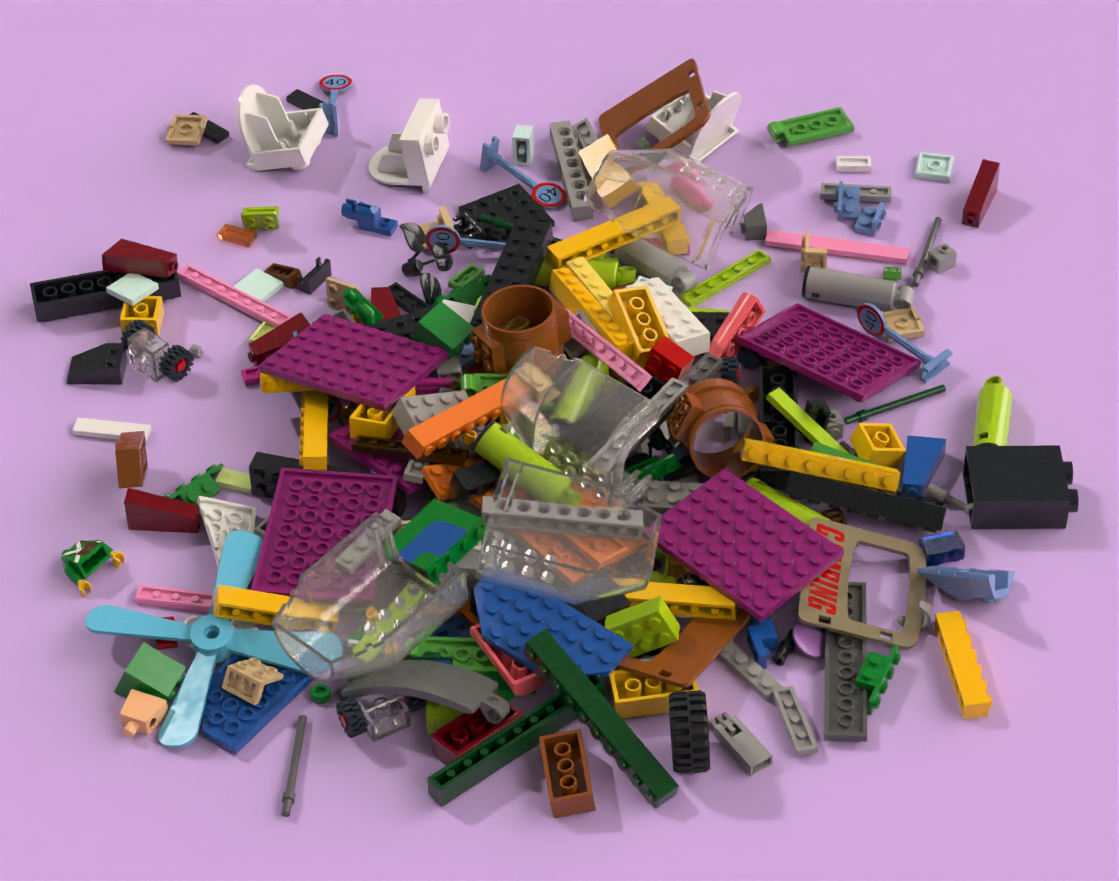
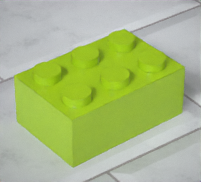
(645, 626)

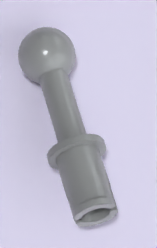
(943, 495)

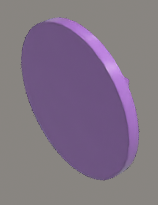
(809, 640)

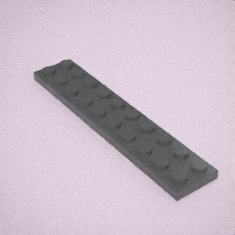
(844, 655)

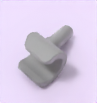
(195, 350)

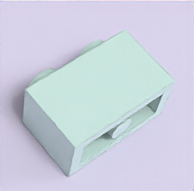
(523, 145)

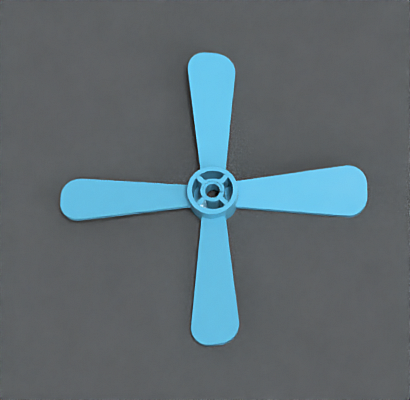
(210, 636)

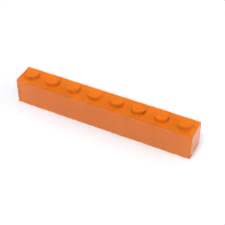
(455, 421)

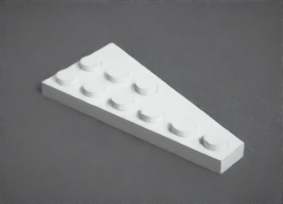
(222, 518)

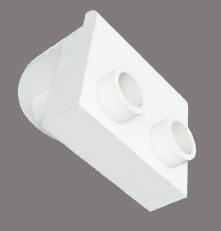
(275, 136)
(708, 138)
(416, 153)

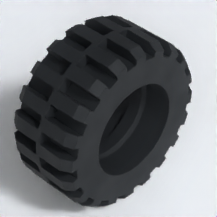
(689, 732)

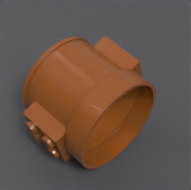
(501, 348)
(700, 404)

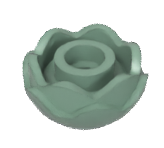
(643, 143)

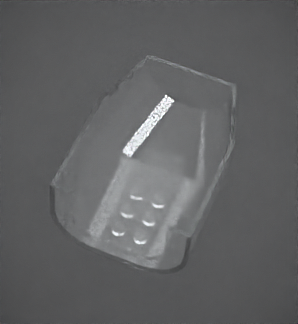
(669, 200)
(578, 418)
(565, 536)
(363, 607)

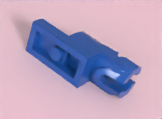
(368, 217)
(762, 639)

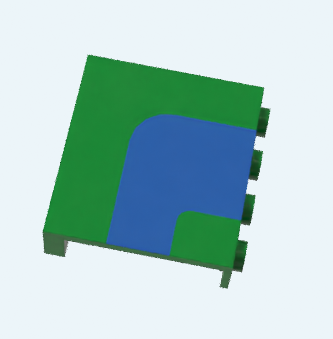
(438, 537)

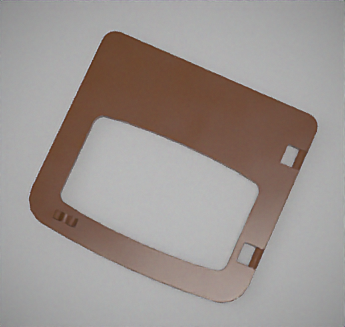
(655, 96)
(691, 654)

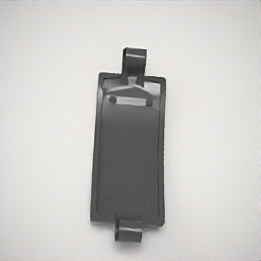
(434, 682)

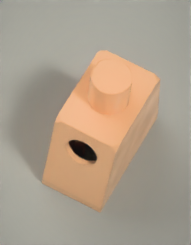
(142, 713)

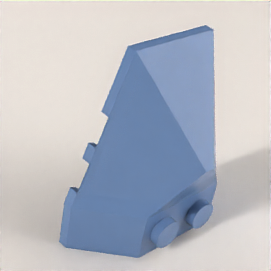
(970, 583)

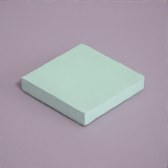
(934, 167)
(259, 285)
(132, 288)

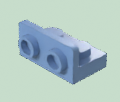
(848, 202)
(870, 220)

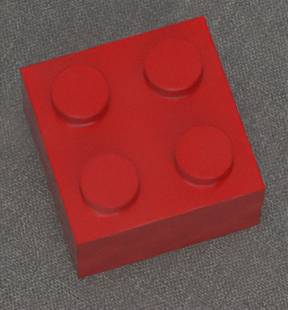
(668, 360)

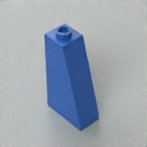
(921, 462)

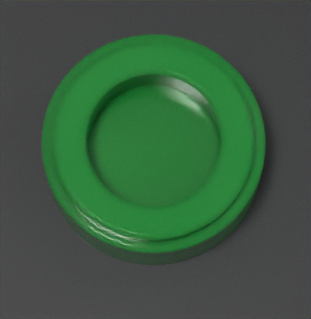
(320, 694)

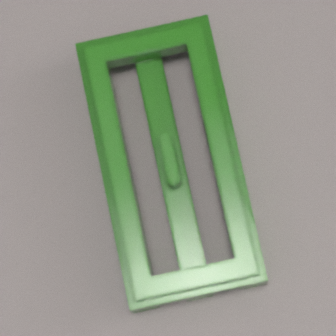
(475, 276)

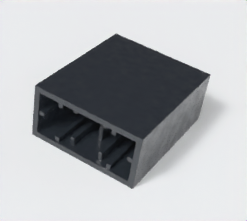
(1018, 487)

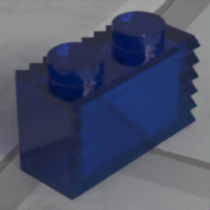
(942, 548)

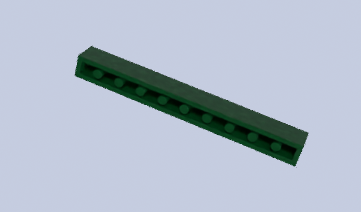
(601, 718)
(502, 747)

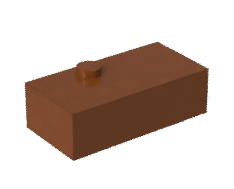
(131, 459)
(567, 773)

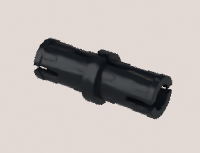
(786, 648)

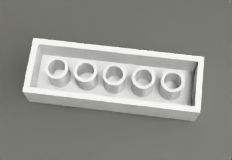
(678, 320)

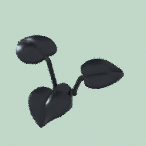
(415, 239)
(659, 442)

